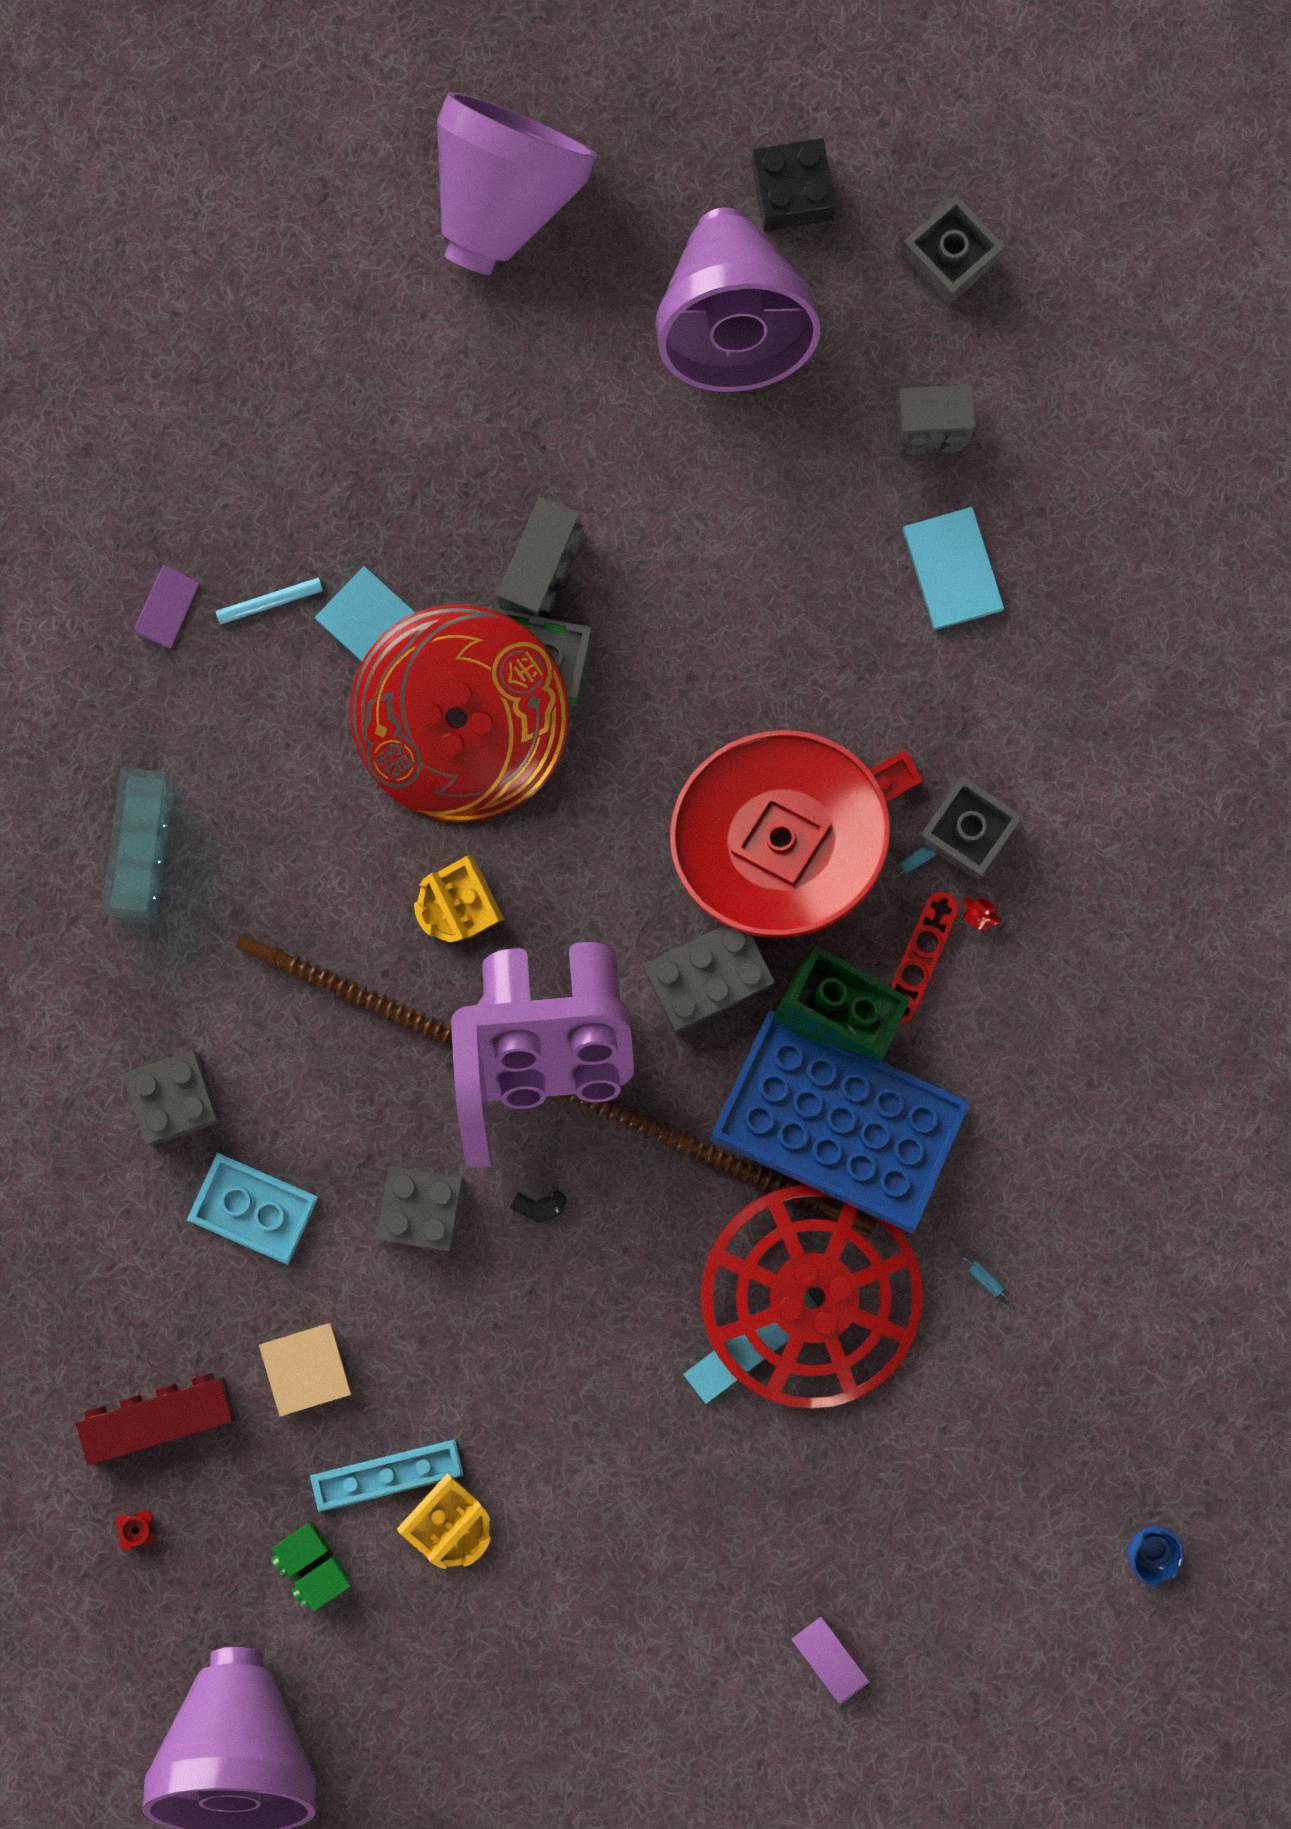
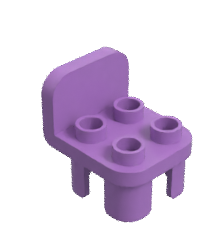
(538, 1048)

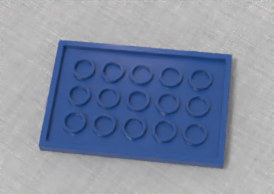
(841, 1123)

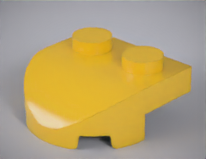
(456, 902)
(448, 1526)

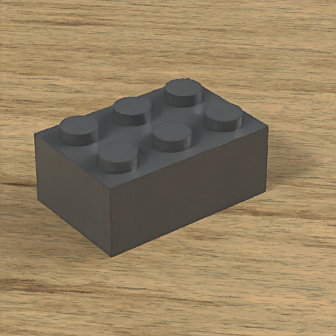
(541, 559)
(707, 976)

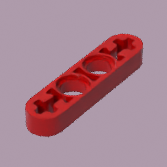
(924, 961)

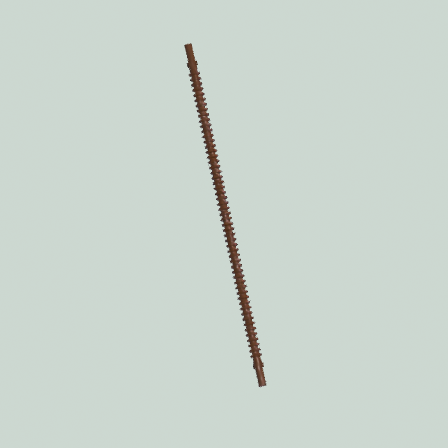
(278, 959)

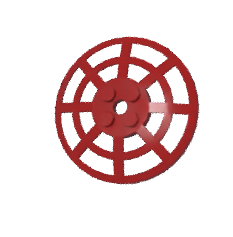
(788, 1304)

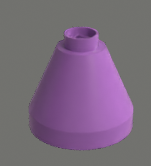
(501, 179)
(735, 309)
(231, 1754)

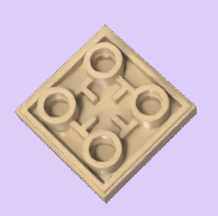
(305, 1369)

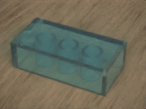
(138, 846)

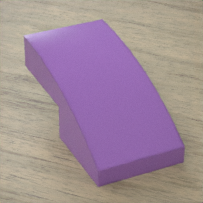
(830, 1660)

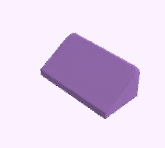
(166, 607)

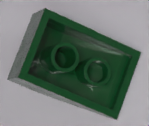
(841, 1005)

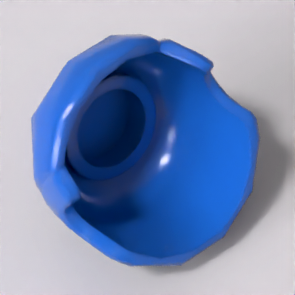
(1155, 1555)

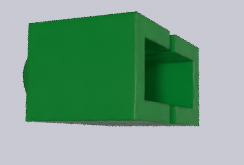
(322, 1582)

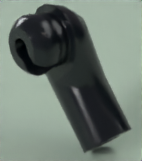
(542, 1209)

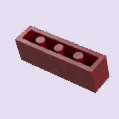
(156, 1420)

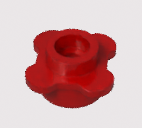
(980, 913)
(128, 1538)

